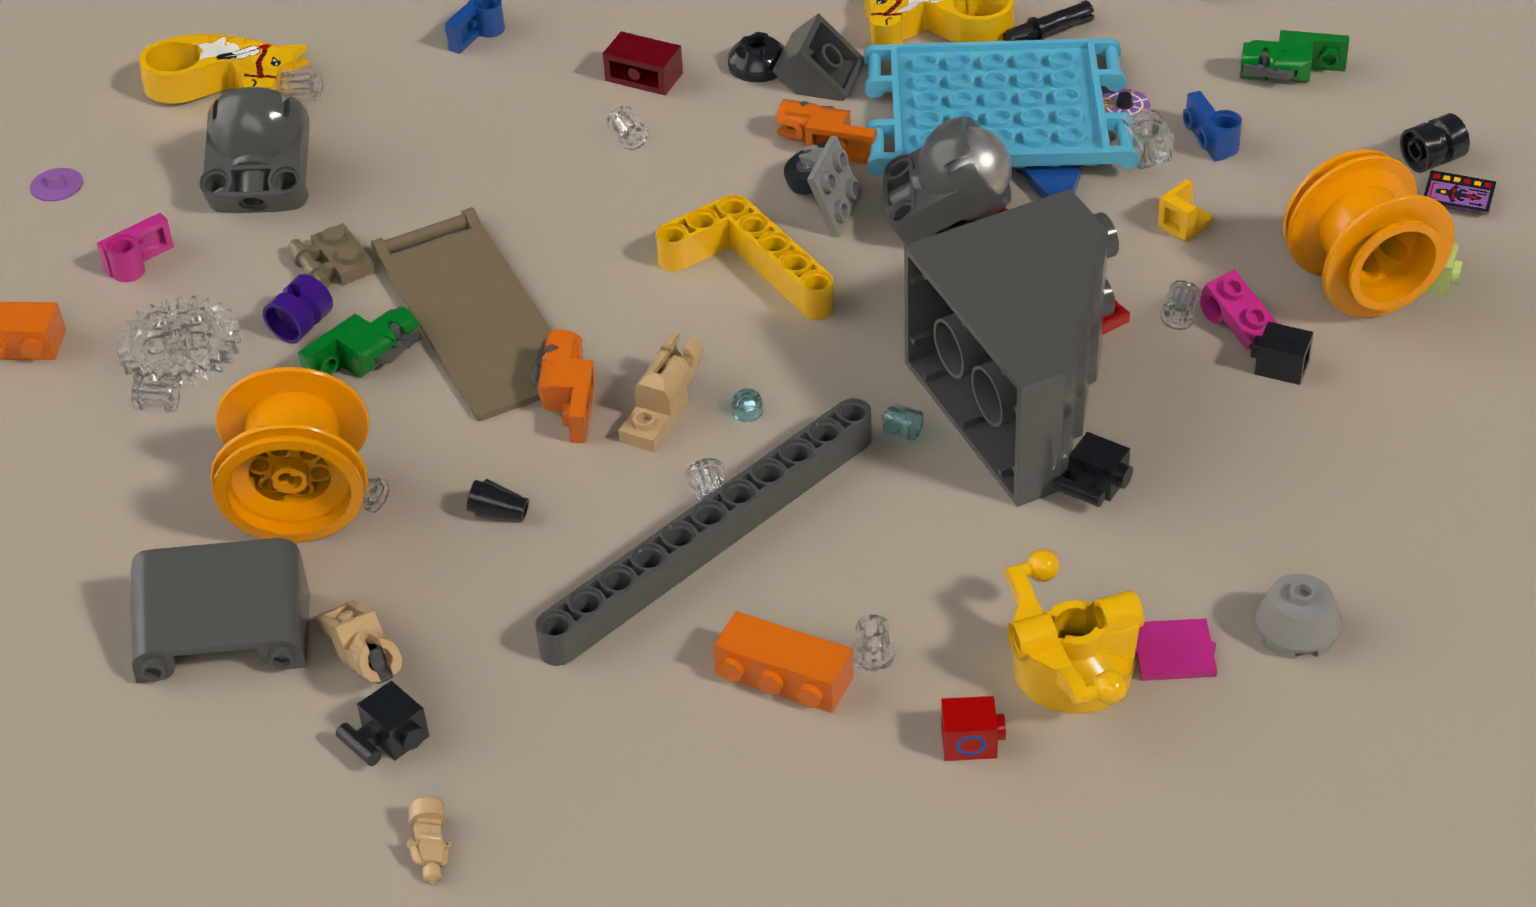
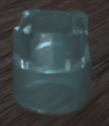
(902, 421)

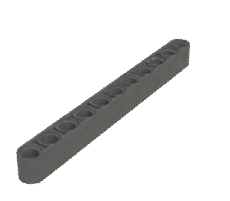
(702, 532)

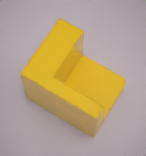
(1179, 215)

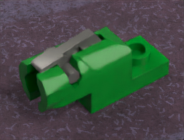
(1294, 56)
(362, 344)

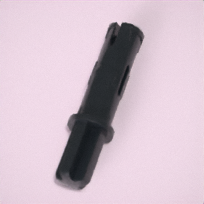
(1052, 23)

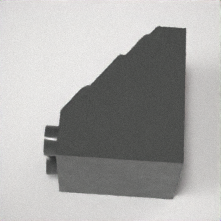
(1012, 332)

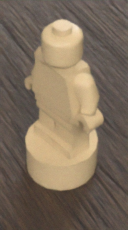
(428, 848)

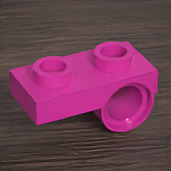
(127, 250)
(1235, 303)

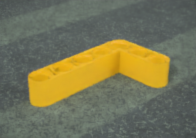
(742, 227)

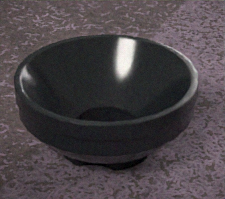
(755, 58)

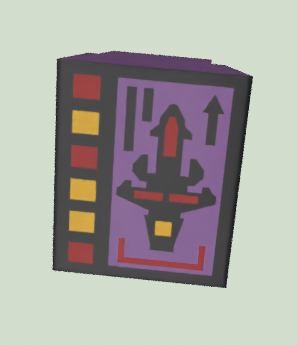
(1460, 191)

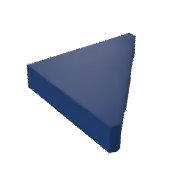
(1051, 180)

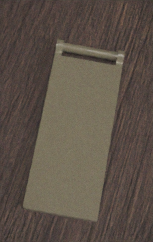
(469, 310)

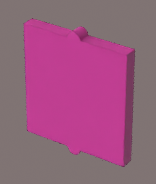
(1175, 650)

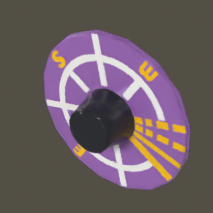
(1125, 101)

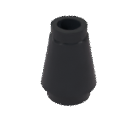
(496, 502)

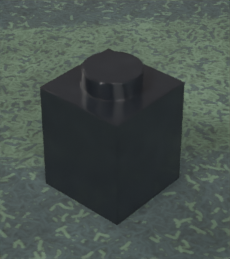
(1282, 352)

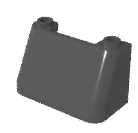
(218, 602)

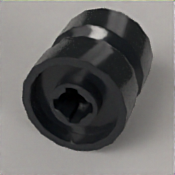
(1434, 142)

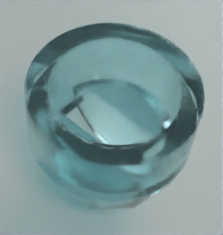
(747, 405)

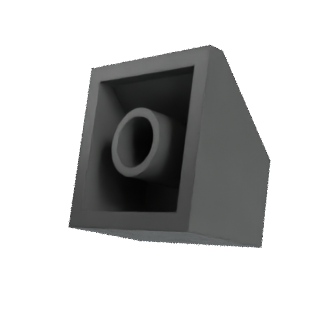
(819, 61)

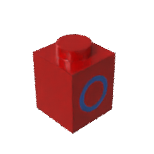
(971, 728)

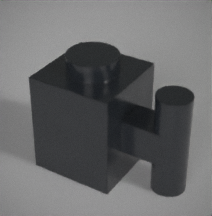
(1096, 470)
(387, 721)

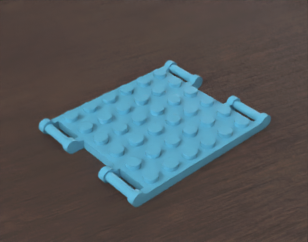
(1027, 92)

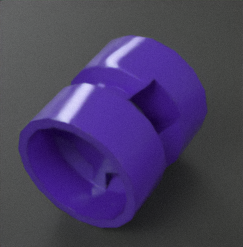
(297, 308)

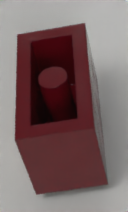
(643, 63)

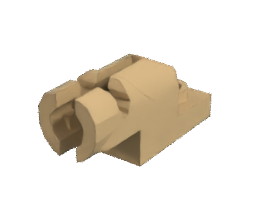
(661, 394)

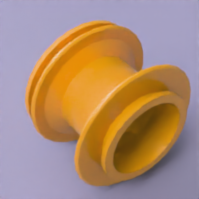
(1367, 233)
(290, 454)

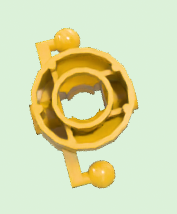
(1078, 651)

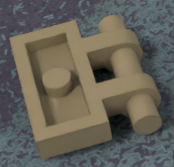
(340, 252)

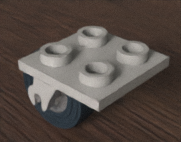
(826, 173)

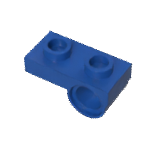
(474, 20)
(1216, 130)

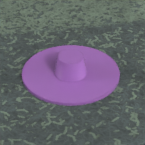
(56, 184)

